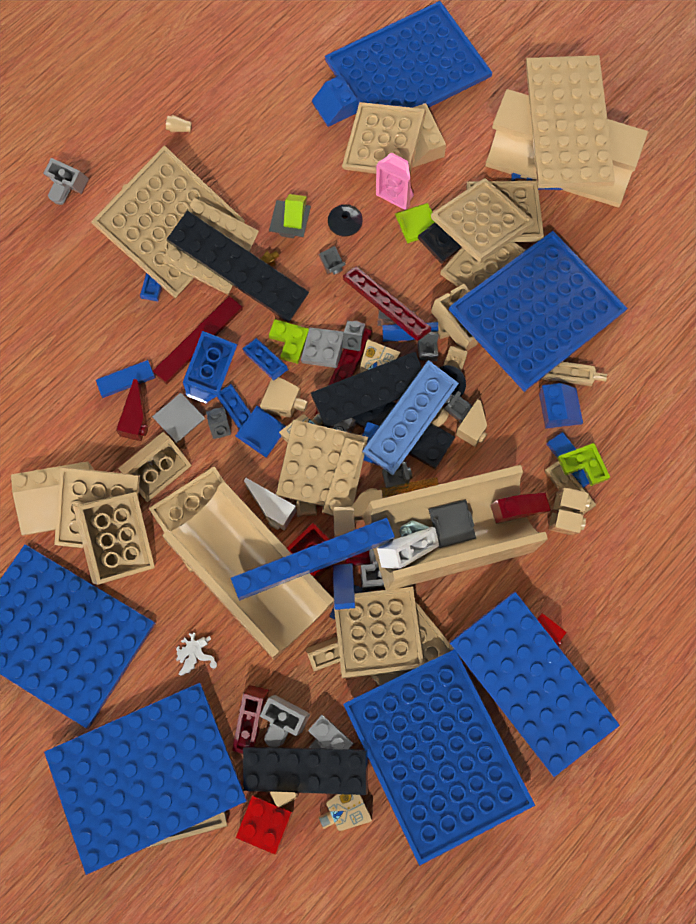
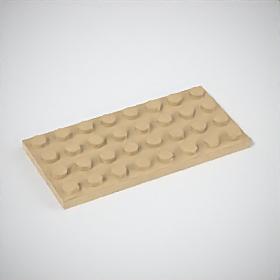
(569, 122)

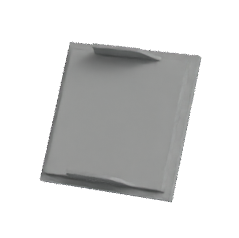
(178, 417)

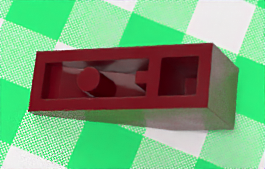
(133, 417)
(519, 507)
(249, 718)

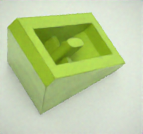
(294, 211)

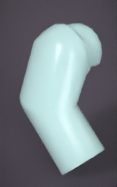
(411, 527)

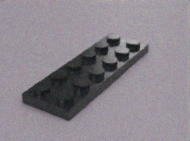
(366, 390)
(430, 446)
(305, 770)

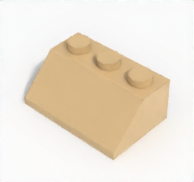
(431, 143)
(157, 465)

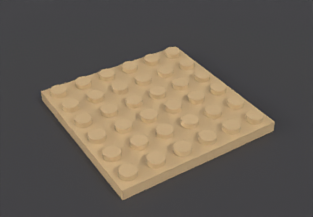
(150, 209)

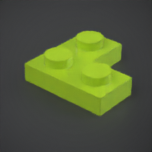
(294, 339)
(586, 459)

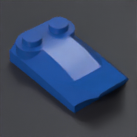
(208, 367)

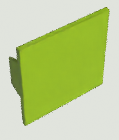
(414, 221)

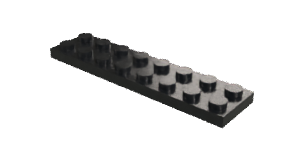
(237, 266)

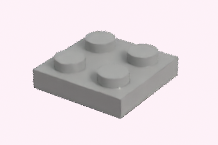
(322, 347)

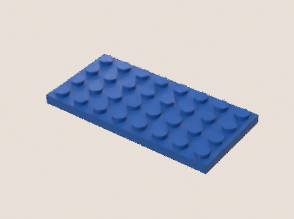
(534, 684)

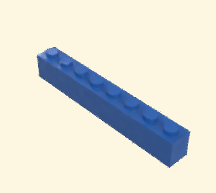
(312, 559)

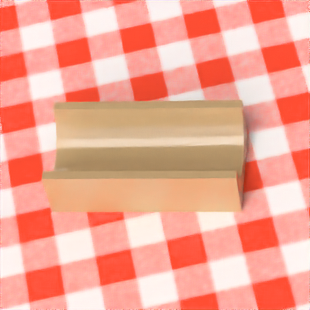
(514, 149)
(231, 540)
(492, 541)

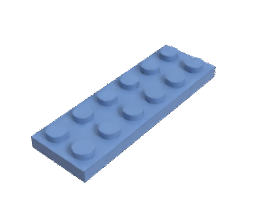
(410, 417)

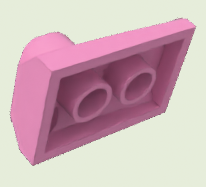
(394, 181)

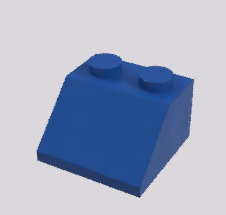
(335, 101)
(560, 405)

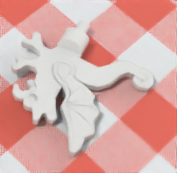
(193, 650)

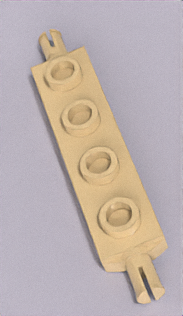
(575, 374)

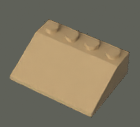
(37, 497)
(114, 537)

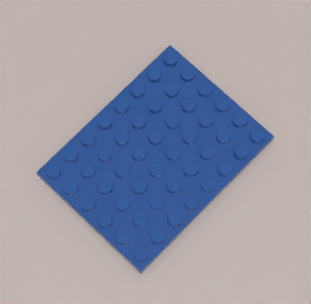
(411, 61)
(537, 310)
(64, 636)
(438, 756)
(144, 778)

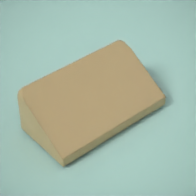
(324, 654)
(283, 798)

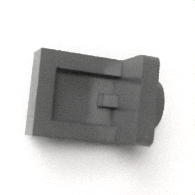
(331, 261)
(353, 335)
(428, 347)
(457, 406)
(218, 423)
(401, 476)

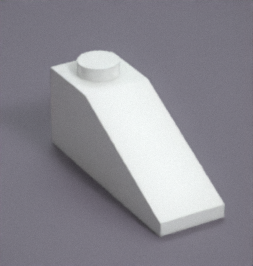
(276, 509)
(407, 549)

